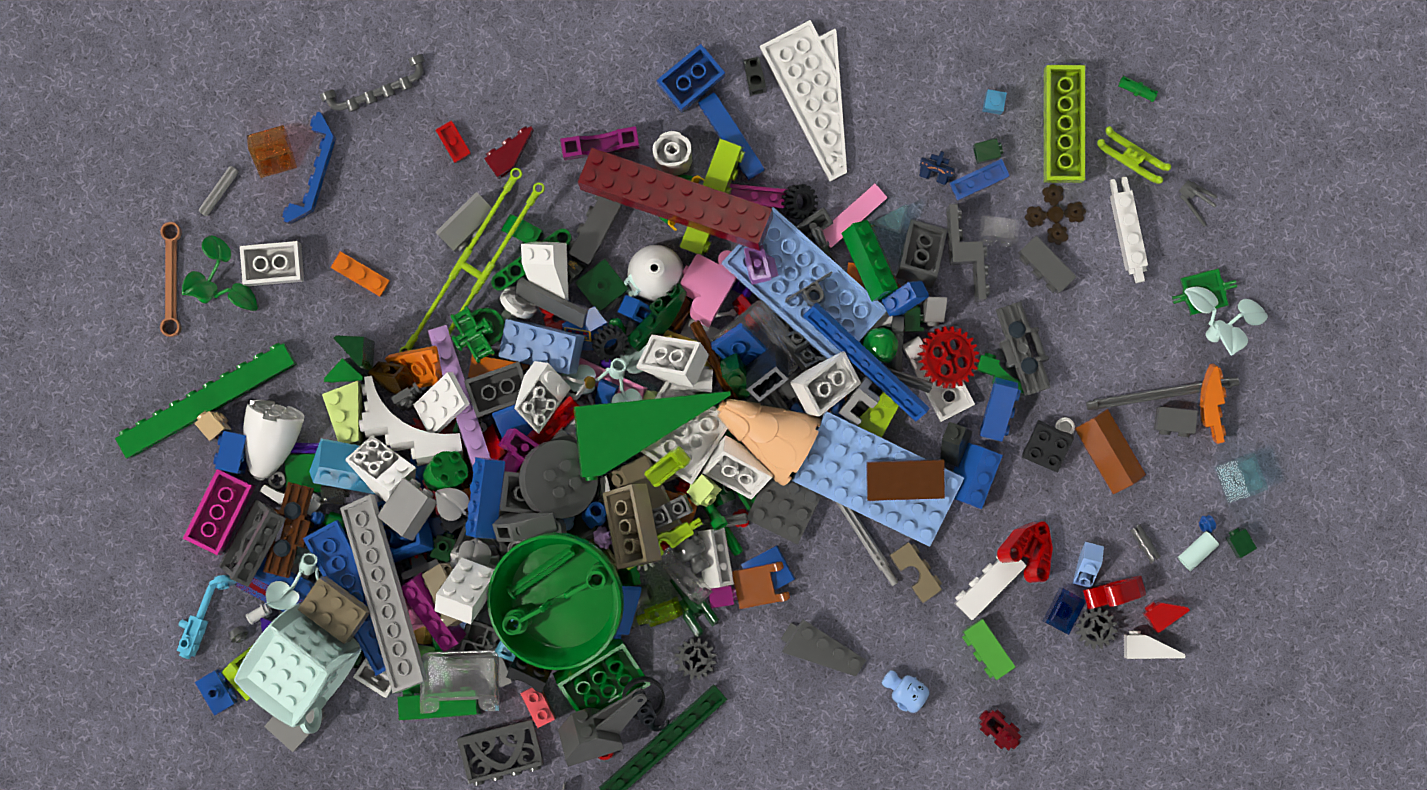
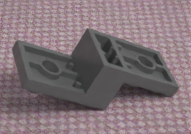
(967, 253)

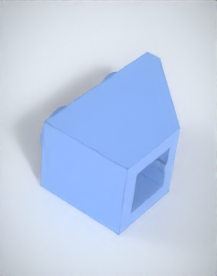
(1088, 564)

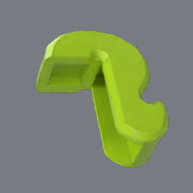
(667, 466)

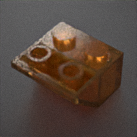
(271, 151)

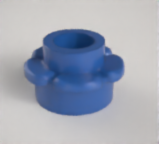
(1207, 524)

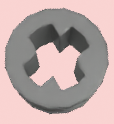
(282, 483)

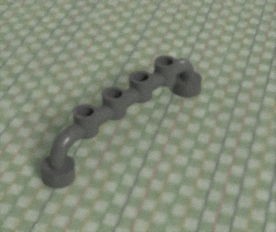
(386, 90)

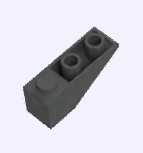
(520, 526)

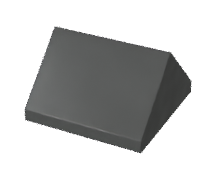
(511, 495)

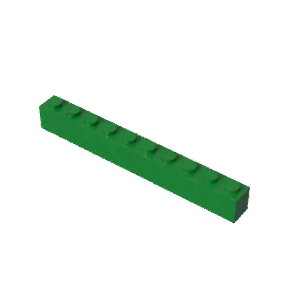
(210, 398)

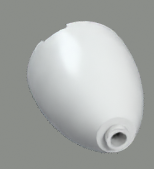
(661, 281)
(270, 435)

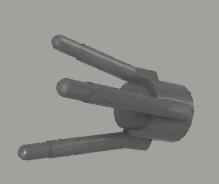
(1191, 189)

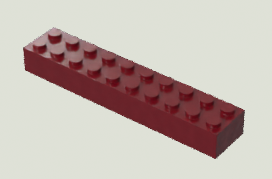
(675, 199)

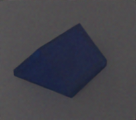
(1064, 610)

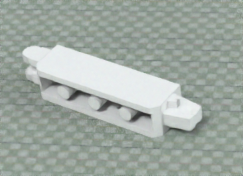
(1128, 230)

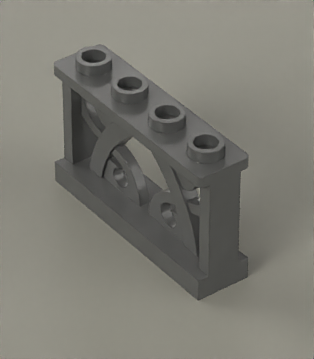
(251, 542)
(518, 731)

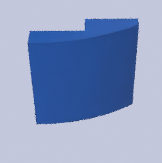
(770, 556)

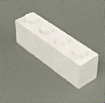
(987, 587)

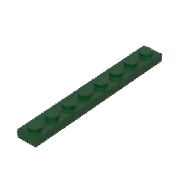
(665, 740)

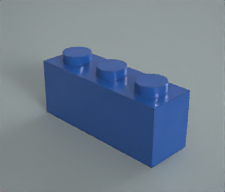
(999, 409)

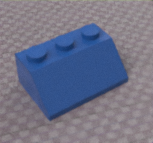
(978, 469)

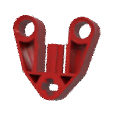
(1030, 541)
(1115, 592)

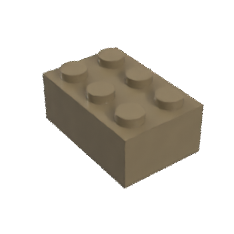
(334, 609)

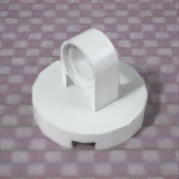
(515, 305)

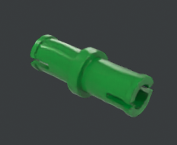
(1138, 88)

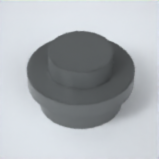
(238, 634)

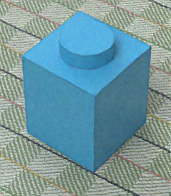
(994, 102)

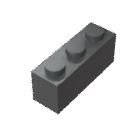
(1046, 265)

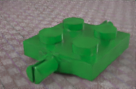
(1210, 280)

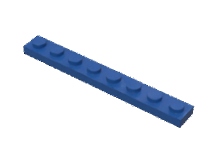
(866, 362)

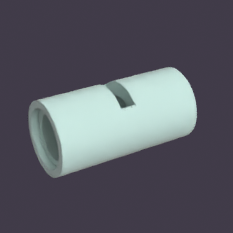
(1198, 551)

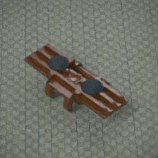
(295, 528)

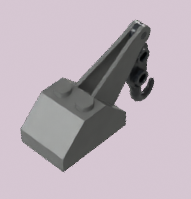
(597, 731)

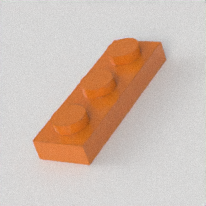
(360, 274)

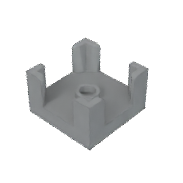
(861, 397)

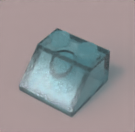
(1241, 477)

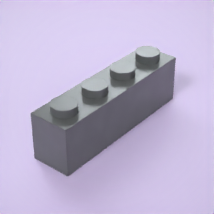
(594, 230)

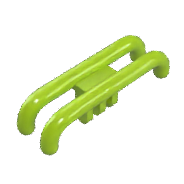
(1133, 156)

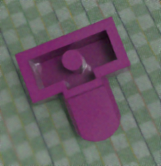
(517, 449)

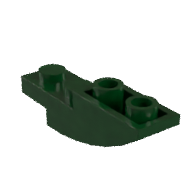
(659, 320)

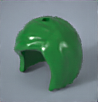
(881, 344)

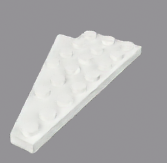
(810, 80)

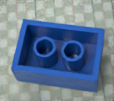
(691, 78)

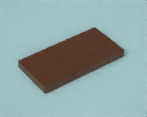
(905, 480)

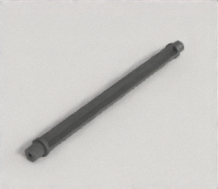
(1154, 394)

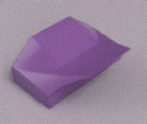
(759, 265)

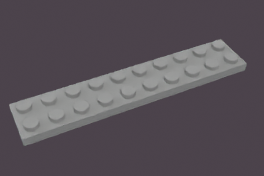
(383, 594)

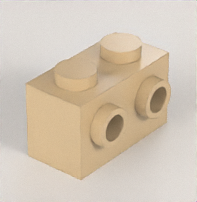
(212, 425)

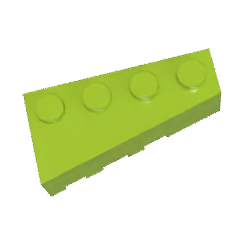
(878, 418)

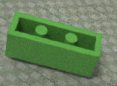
(987, 649)

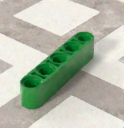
(506, 272)

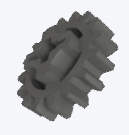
(1099, 640)
(686, 657)

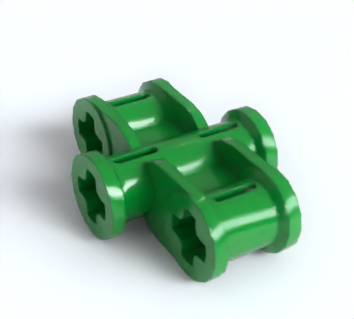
(475, 340)

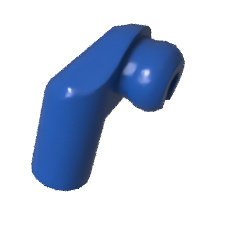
(317, 518)

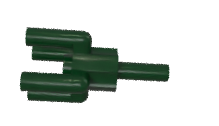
(693, 611)

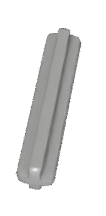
(218, 191)

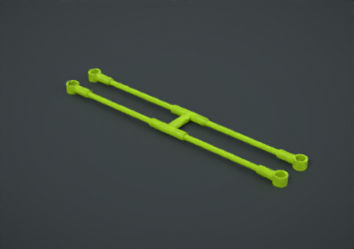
(462, 264)

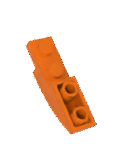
(1211, 396)

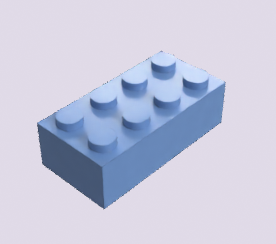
(535, 342)

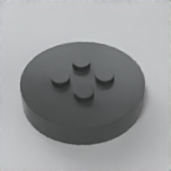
(553, 481)

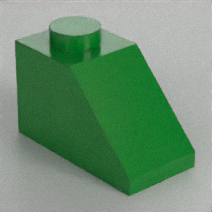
(525, 231)

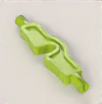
(677, 535)

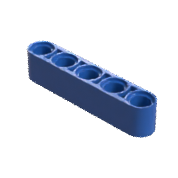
(729, 131)

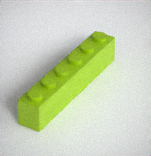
(719, 177)

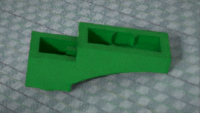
(990, 366)

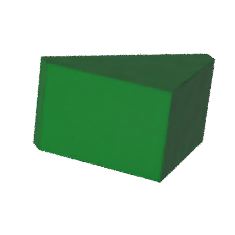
(343, 372)

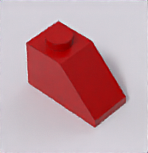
(1162, 614)

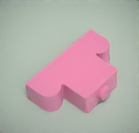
(708, 286)

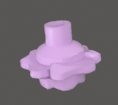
(602, 537)

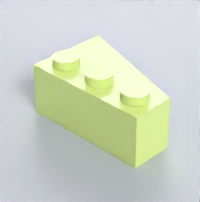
(345, 412)

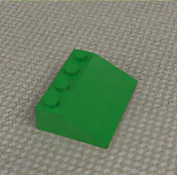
(601, 679)

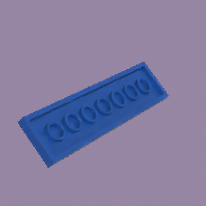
(338, 563)

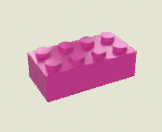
(219, 512)

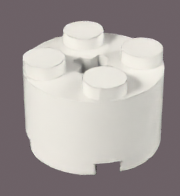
(672, 153)

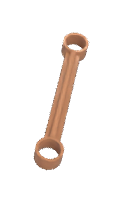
(170, 279)

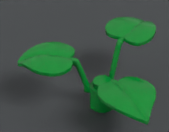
(197, 286)

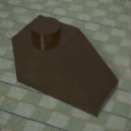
(391, 376)

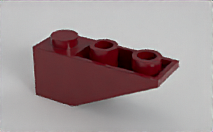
(508, 155)

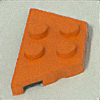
(421, 363)

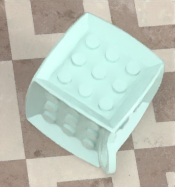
(295, 669)

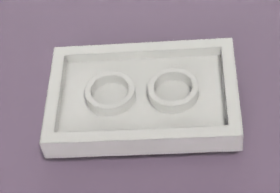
(441, 403)

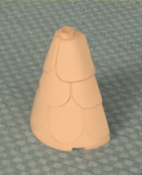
(771, 434)

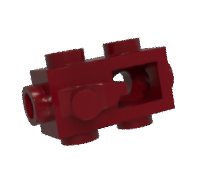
(1004, 733)

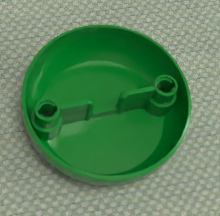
(565, 614)

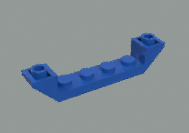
(294, 212)

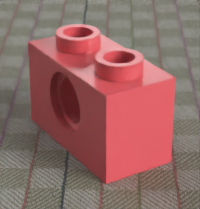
(538, 706)

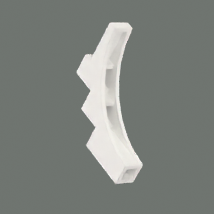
(399, 435)

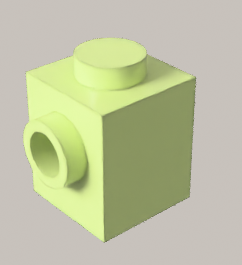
(703, 491)

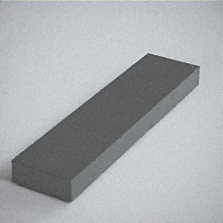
(551, 303)

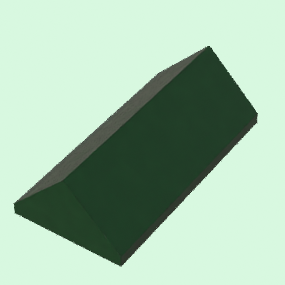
(359, 349)

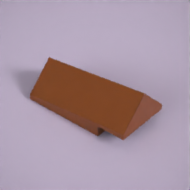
(1110, 451)

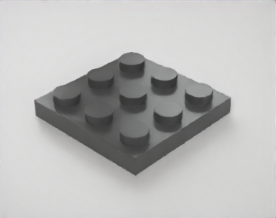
(784, 509)

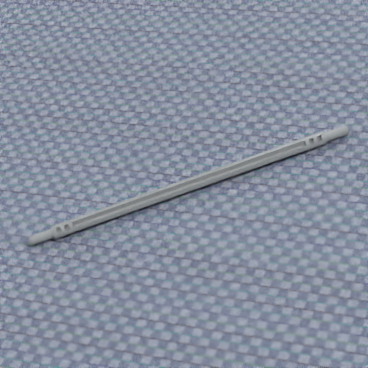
(852, 517)

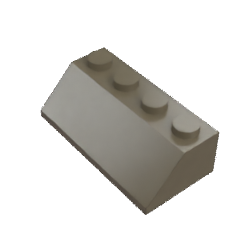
(634, 474)
(632, 526)

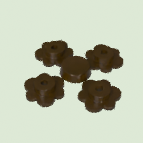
(1055, 214)

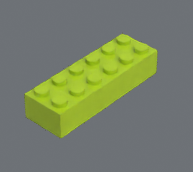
(1064, 124)

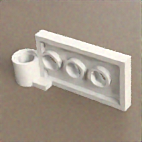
(942, 408)

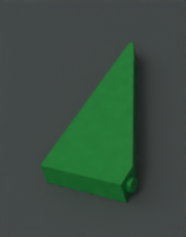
(620, 430)

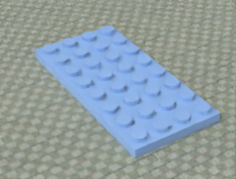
(799, 265)
(838, 471)

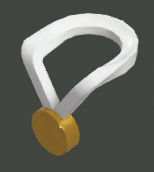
(589, 383)

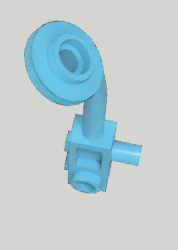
(196, 625)

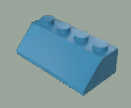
(331, 468)

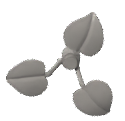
(451, 505)

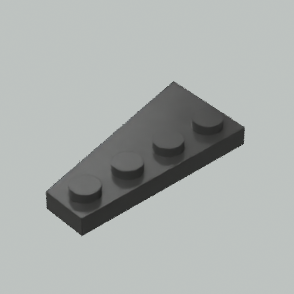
(817, 647)

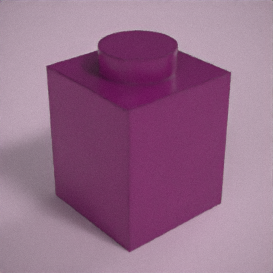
(722, 596)

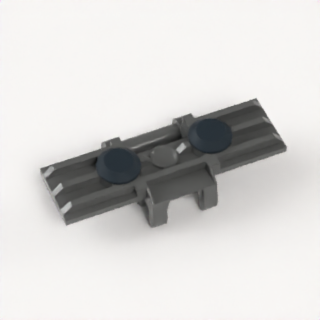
(1016, 349)

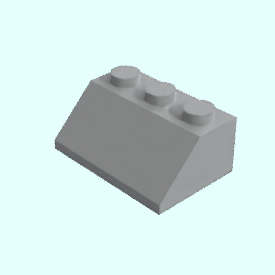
(465, 223)

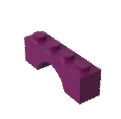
(611, 142)
(421, 602)

